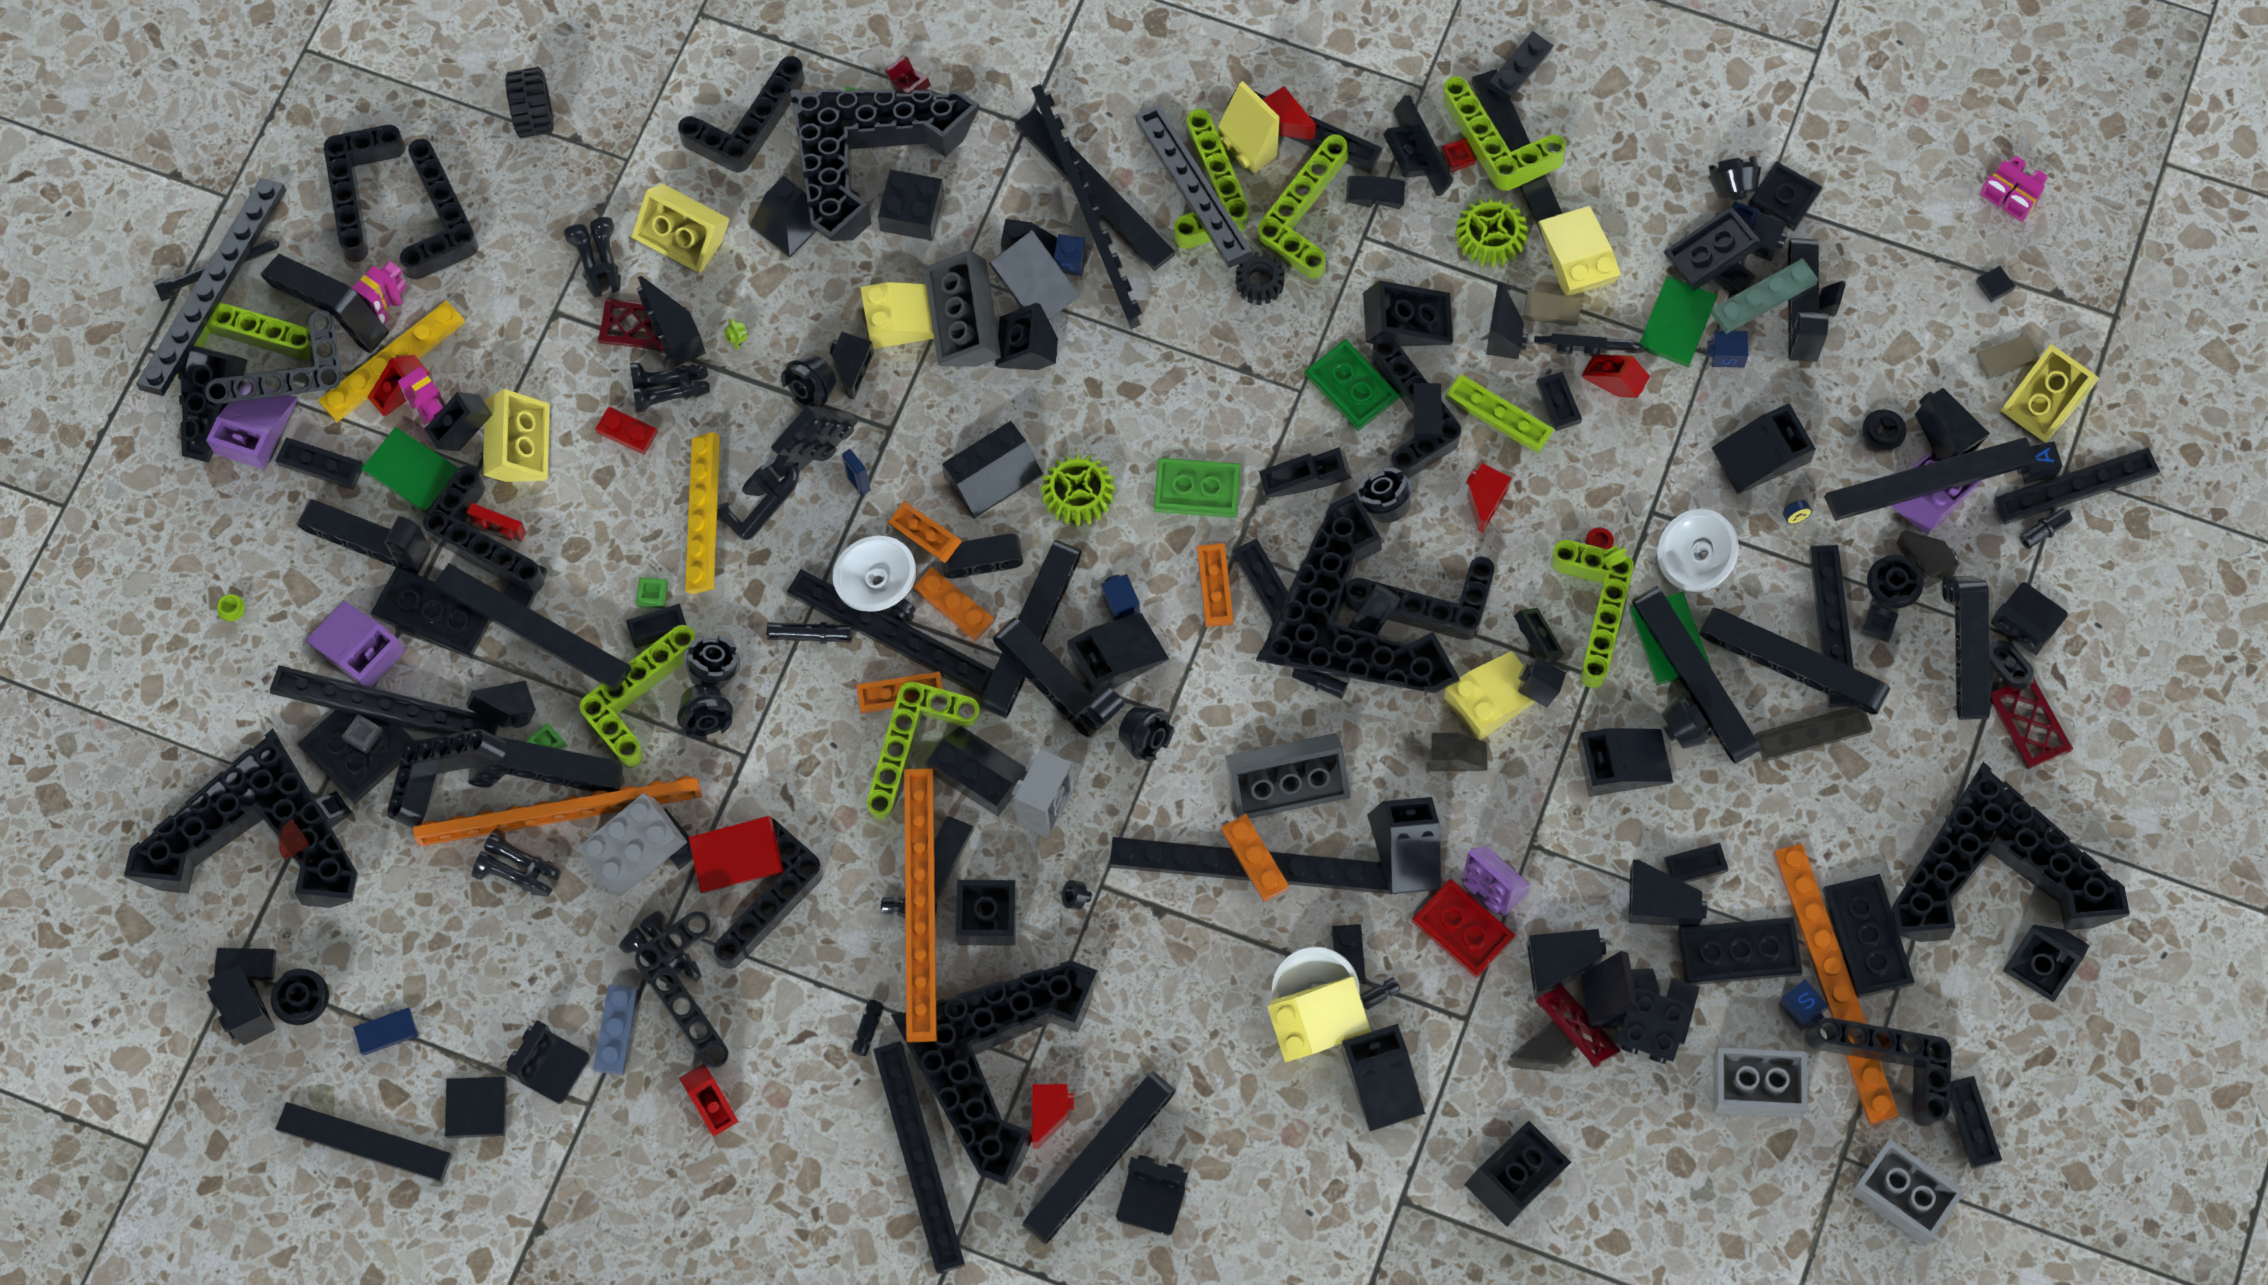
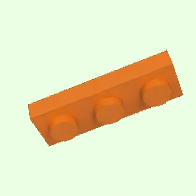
(924, 532)
(1215, 585)
(953, 604)
(883, 694)
(1254, 858)

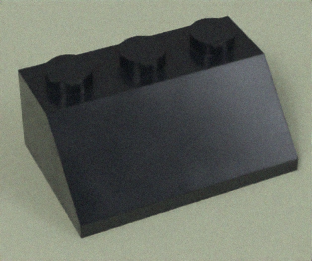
(992, 469)
(976, 769)

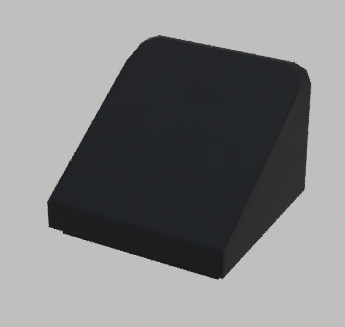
(1831, 297)
(333, 808)

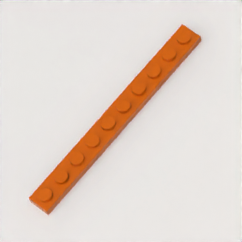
(546, 813)
(920, 906)
(1833, 976)

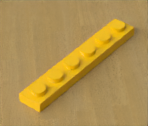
(416, 340)
(702, 513)

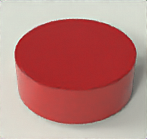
(1600, 538)

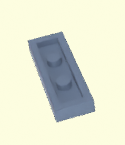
(616, 1029)

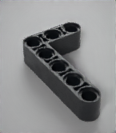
(751, 122)
(347, 185)
(446, 209)
(328, 295)
(1805, 324)
(286, 376)
(1403, 385)
(475, 541)
(399, 546)
(1430, 605)
(1972, 644)
(1055, 680)
(432, 756)
(552, 767)
(771, 897)
(679, 991)
(1893, 1052)

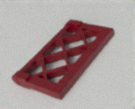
(626, 340)
(2019, 741)
(1579, 1015)

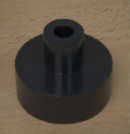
(1075, 894)

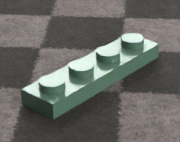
(1764, 296)

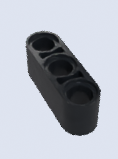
(984, 556)

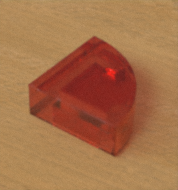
(291, 840)

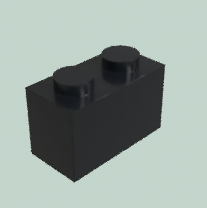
(458, 421)

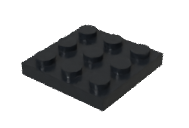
(348, 766)

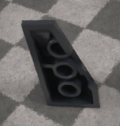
(197, 412)

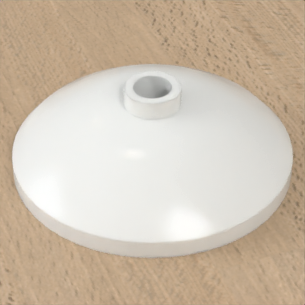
(1685, 542)
(874, 561)
(1310, 967)

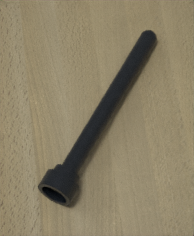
(167, 287)

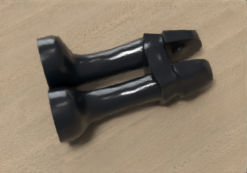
(601, 230)
(643, 380)
(497, 845)
(653, 926)

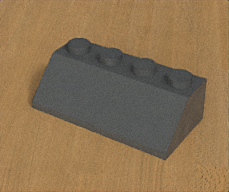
(962, 311)
(1288, 776)

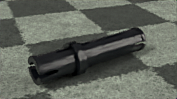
(809, 632)

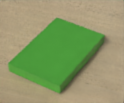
(1197, 487)

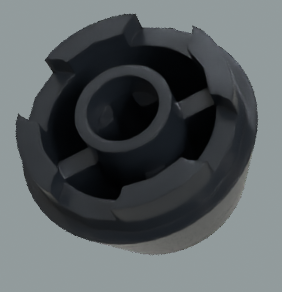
(1735, 177)
(809, 381)
(1386, 495)
(1895, 582)
(711, 661)
(704, 711)
(1685, 723)
(1145, 732)
(299, 996)

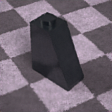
(1949, 425)
(1662, 899)
(1562, 957)

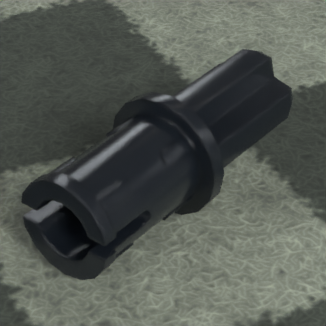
(2045, 528)
(1321, 681)

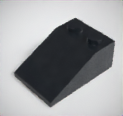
(1407, 314)
(1517, 1173)

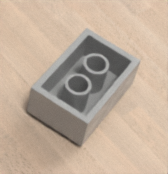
(1043, 793)
(632, 844)
(1760, 1082)
(1907, 1192)

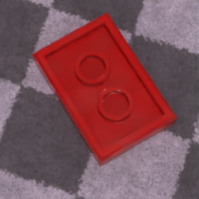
(735, 854)
(1463, 928)

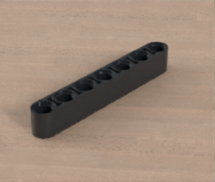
(1037, 617)
(1794, 661)
(1696, 675)
(1099, 1157)

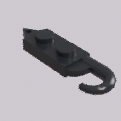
(1590, 345)

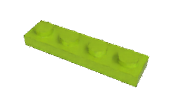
(1499, 413)

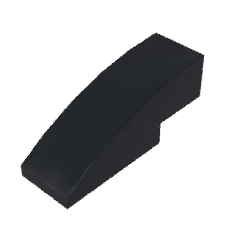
(1305, 473)

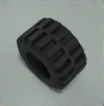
(529, 102)

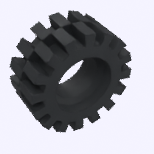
(1257, 292)

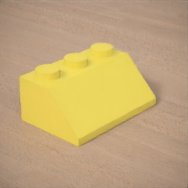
(679, 227)
(516, 438)

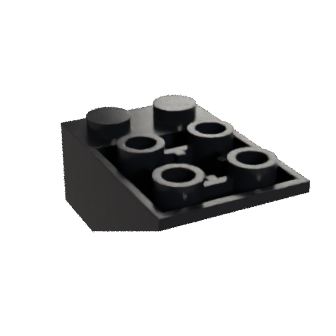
(671, 324)
(1765, 449)
(1116, 652)
(1623, 759)
(1408, 844)
(1382, 1077)

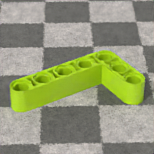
(1491, 141)
(1219, 181)
(1300, 205)
(260, 335)
(1606, 606)
(632, 690)
(906, 737)

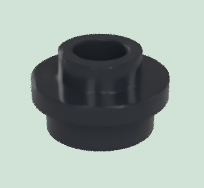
(903, 610)

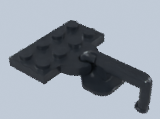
(807, 438)

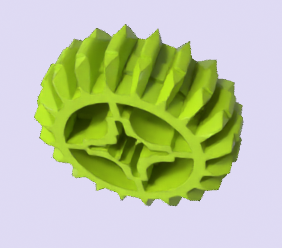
(1486, 218)
(1087, 472)

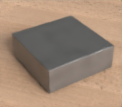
(362, 733)

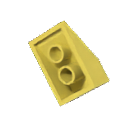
(1249, 129)
(1579, 251)
(897, 313)
(2049, 393)
(1488, 695)
(1318, 1018)

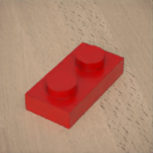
(626, 430)
(504, 526)

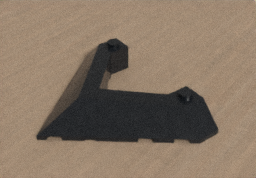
(838, 121)
(1307, 626)
(254, 789)
(2001, 823)
(980, 1022)

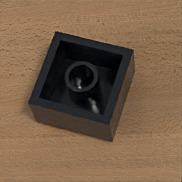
(911, 205)
(986, 912)
(240, 1005)

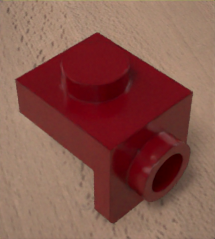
(905, 77)

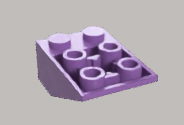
(251, 428)
(1933, 509)
(356, 645)
(1493, 880)

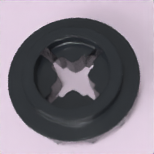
(1889, 420)

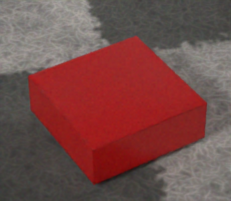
(1458, 155)

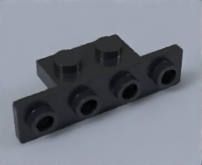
(1415, 147)

